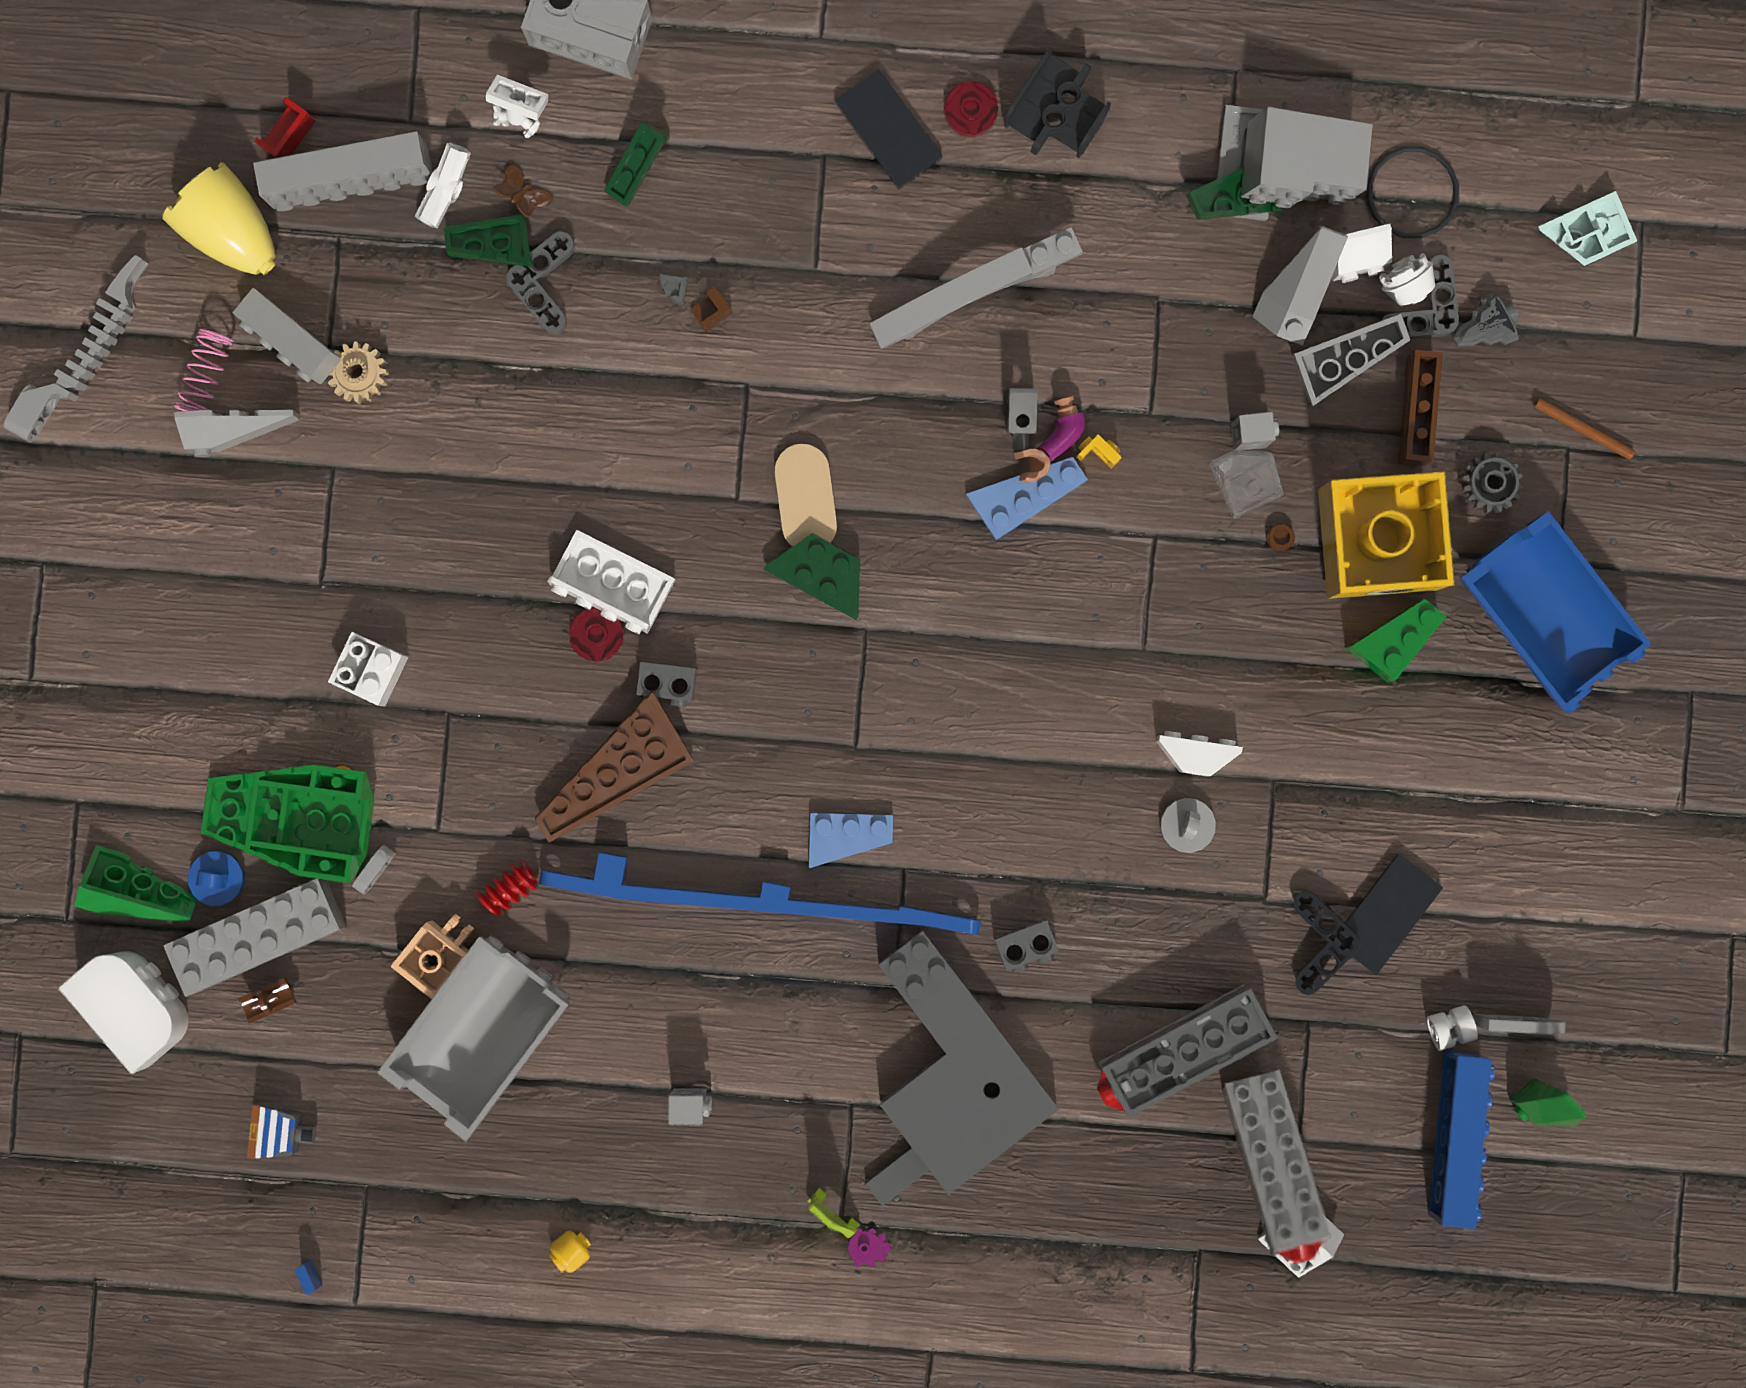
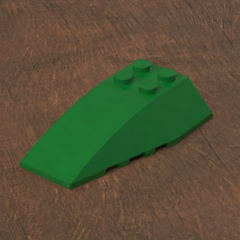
(295, 818)

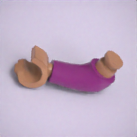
(1066, 432)

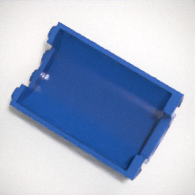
(1554, 610)

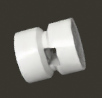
(1461, 1025)

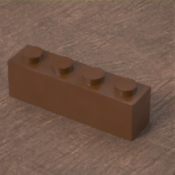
(1420, 408)

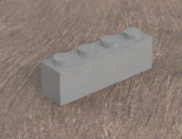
(286, 336)

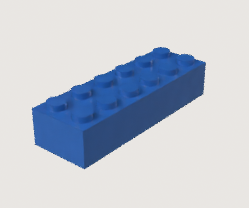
(1460, 1139)

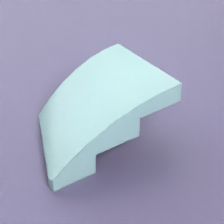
(1592, 229)

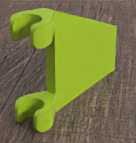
(831, 1219)

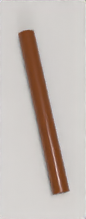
(1584, 428)

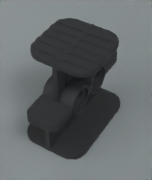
(1043, 99)

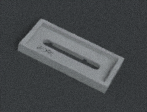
(1234, 123)

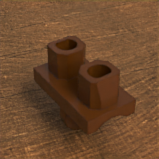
(267, 1000)

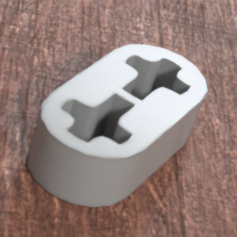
(373, 869)

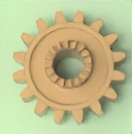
(370, 379)

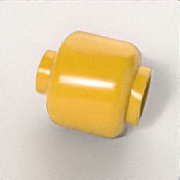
(569, 1251)

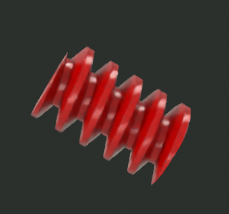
(508, 889)

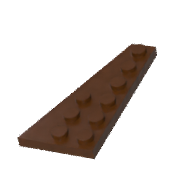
(627, 762)

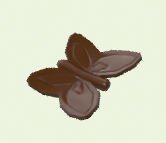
(525, 199)

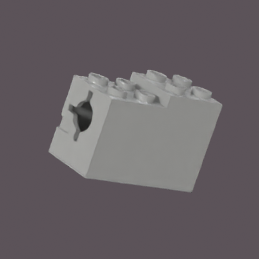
(590, 31)
(1304, 158)

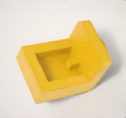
(1105, 450)

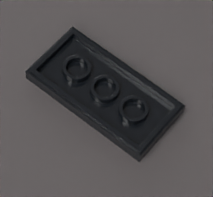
(888, 129)
(1389, 912)

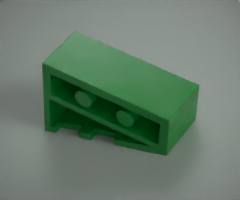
(1398, 640)

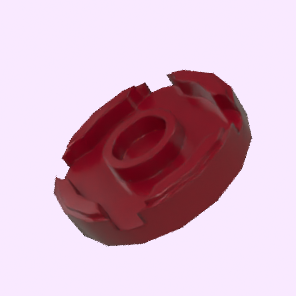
(971, 109)
(595, 636)

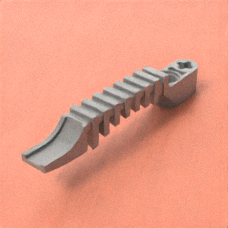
(37, 404)

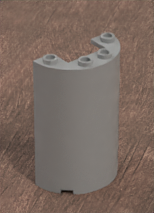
(476, 1034)

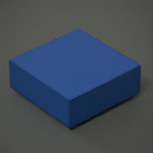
(308, 1277)

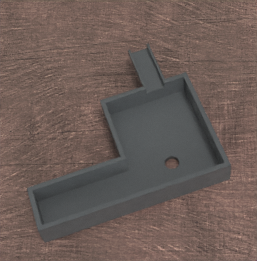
(943, 1105)

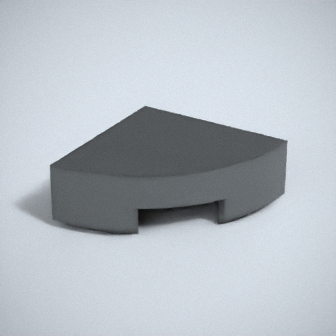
(674, 287)

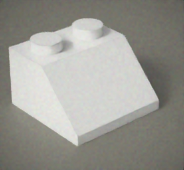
(1364, 253)

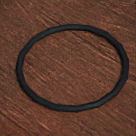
(1430, 153)

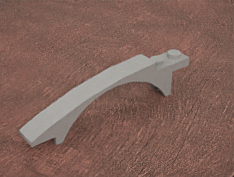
(1015, 267)

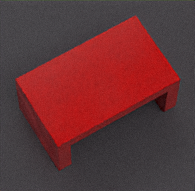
(287, 131)

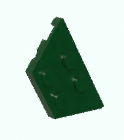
(821, 572)

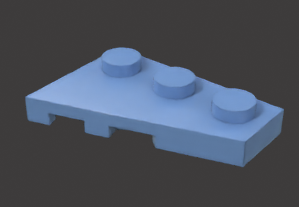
(846, 834)

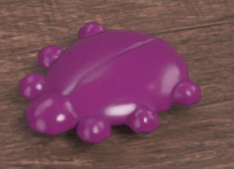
(868, 1247)

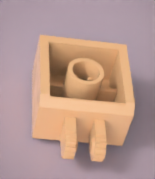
(431, 941)

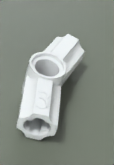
(443, 185)

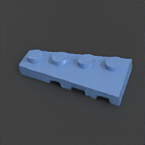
(1014, 502)

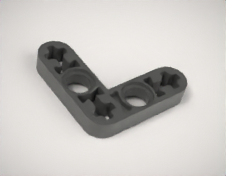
(532, 286)
(1432, 316)

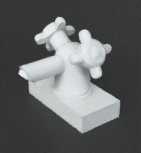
(517, 104)

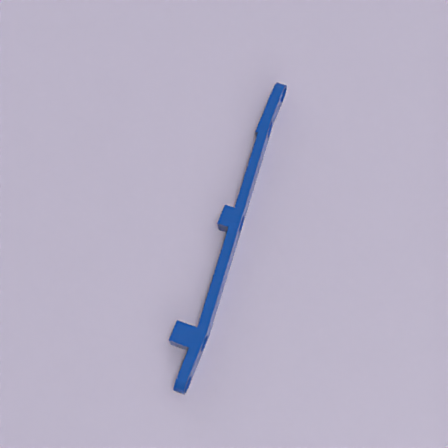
(774, 898)

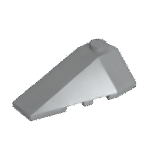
(1296, 294)
(211, 432)

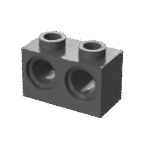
(667, 675)
(1024, 937)

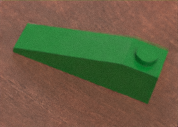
(124, 889)
(1546, 1105)

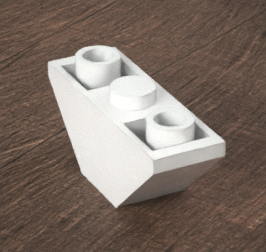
(1197, 755)

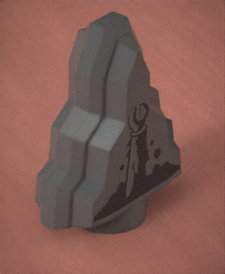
(1489, 324)

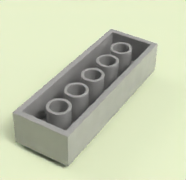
(344, 171)
(254, 936)

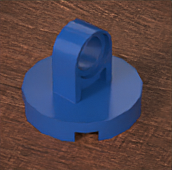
(216, 878)

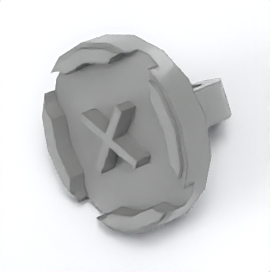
(1187, 825)

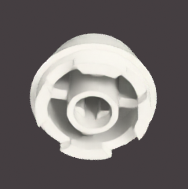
(1409, 280)

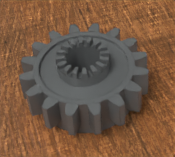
(1477, 486)

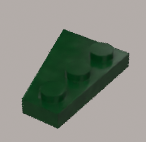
(1224, 199)
(491, 240)

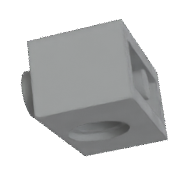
(1254, 431)
(689, 1106)

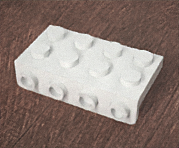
(611, 582)

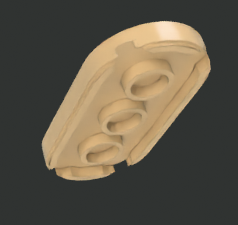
(805, 494)

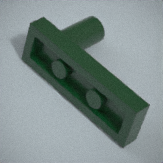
(636, 162)

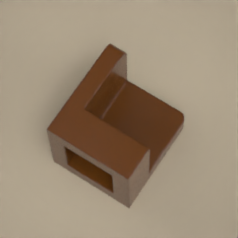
(711, 310)

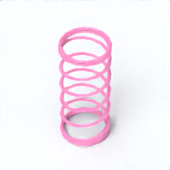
(215, 337)

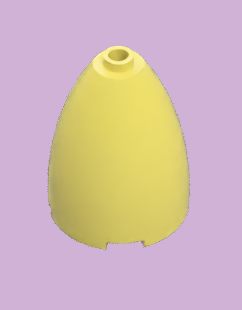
(223, 221)

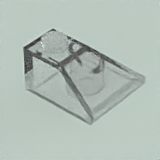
(1246, 480)

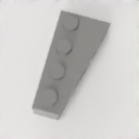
(1343, 358)

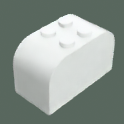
(128, 1007)

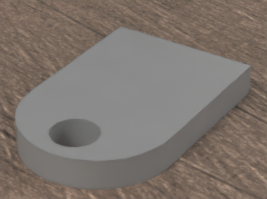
(1519, 1024)

